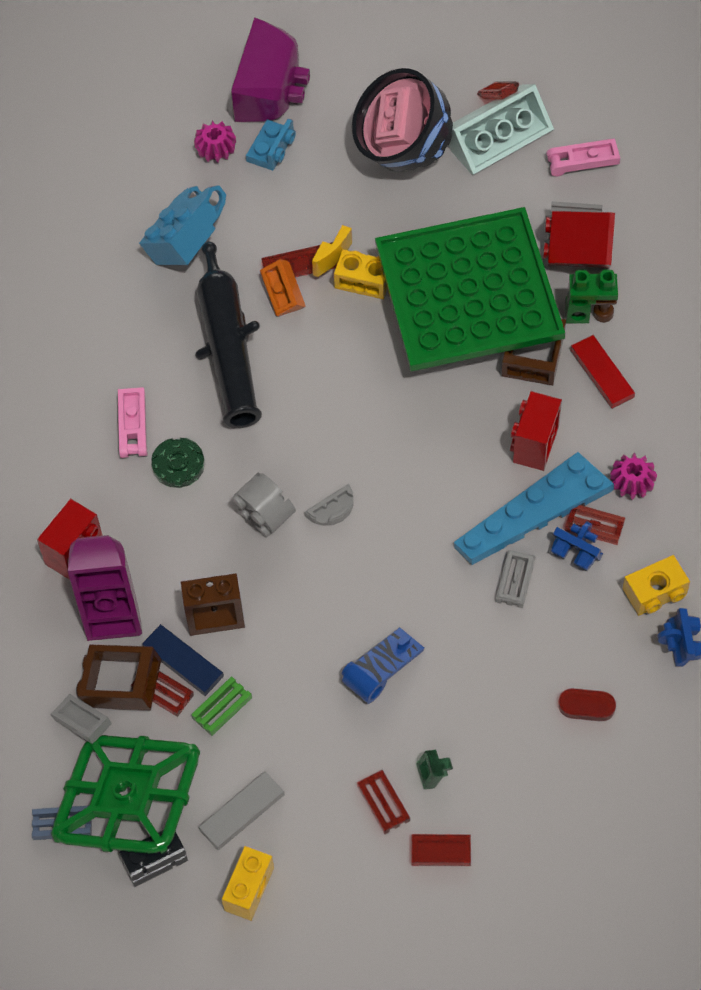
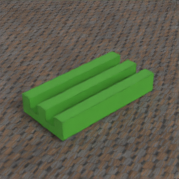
(231, 683)

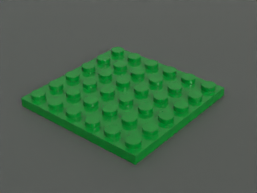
(469, 289)

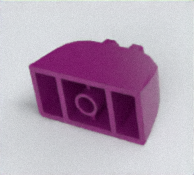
(268, 75)
(103, 588)

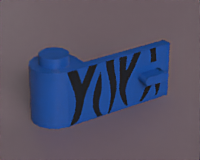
(370, 673)

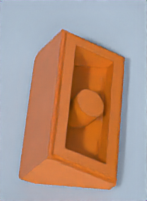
(282, 287)

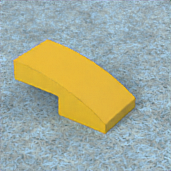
(329, 254)

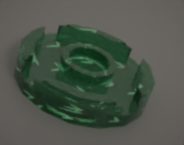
(178, 462)

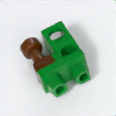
(589, 290)

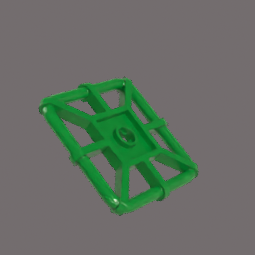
(134, 806)

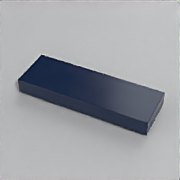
(184, 660)

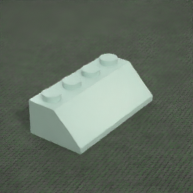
(499, 128)

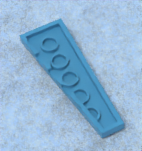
(552, 496)

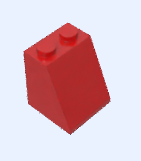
(580, 239)

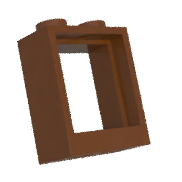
(532, 369)
(202, 600)
(144, 684)

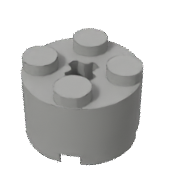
(263, 503)

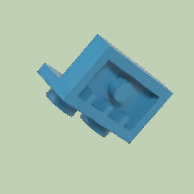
(271, 144)

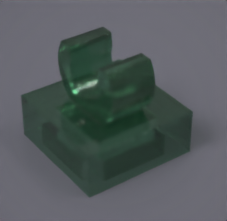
(432, 768)

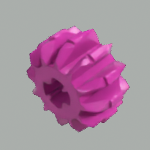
(215, 141)
(633, 476)

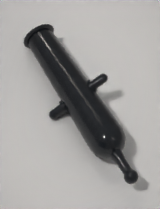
(227, 342)

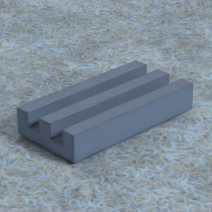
(50, 813)

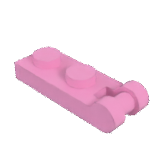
(583, 156)
(132, 421)

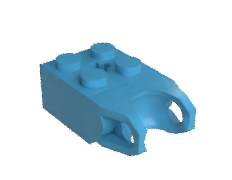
(183, 227)

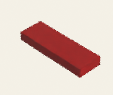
(602, 371)

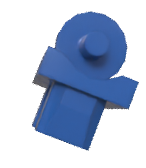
(588, 552)
(679, 639)

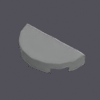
(333, 508)

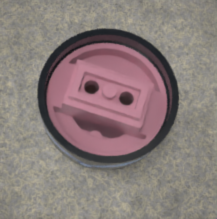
(402, 121)

